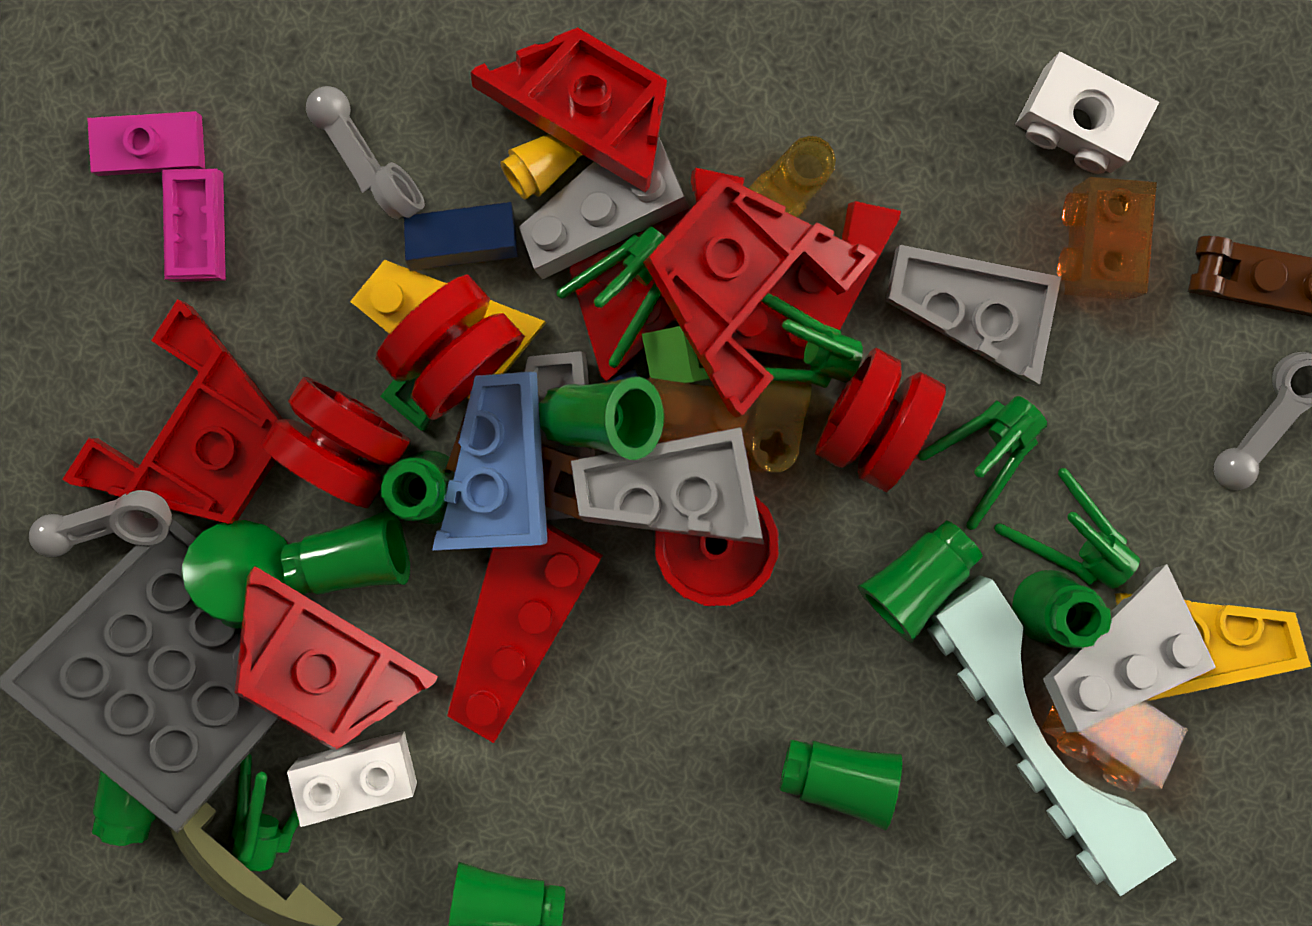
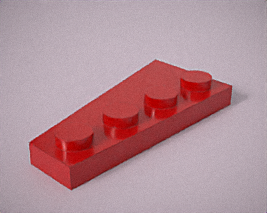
(514, 624)

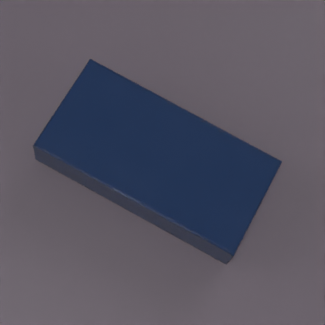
(460, 236)

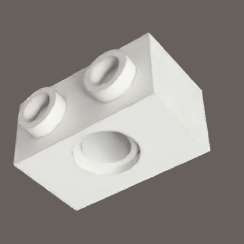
(1115, 113)
(352, 778)

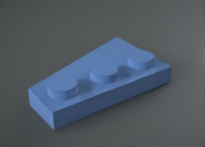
(499, 470)

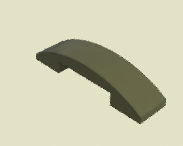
(243, 887)

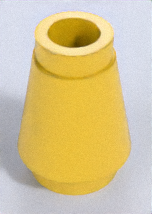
(537, 165)

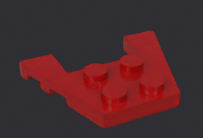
(725, 263)
(800, 286)
(211, 446)

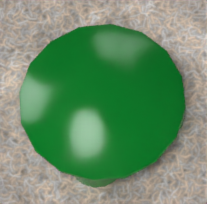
(220, 562)

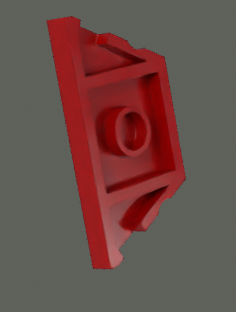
(585, 99)
(610, 322)
(317, 666)

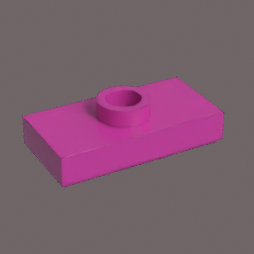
(145, 143)
(193, 225)

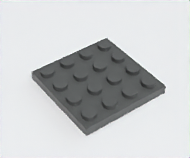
(144, 684)

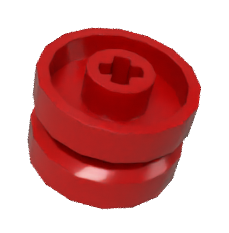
(448, 345)
(881, 420)
(333, 449)
(718, 575)

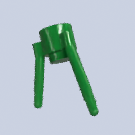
(635, 251)
(826, 348)
(1013, 432)
(1103, 553)
(255, 833)

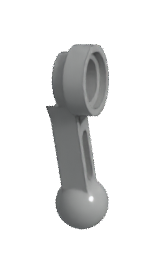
(390, 184)
(1239, 466)
(57, 534)

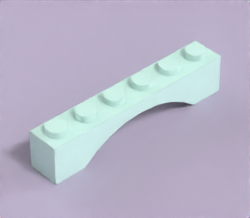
(987, 640)

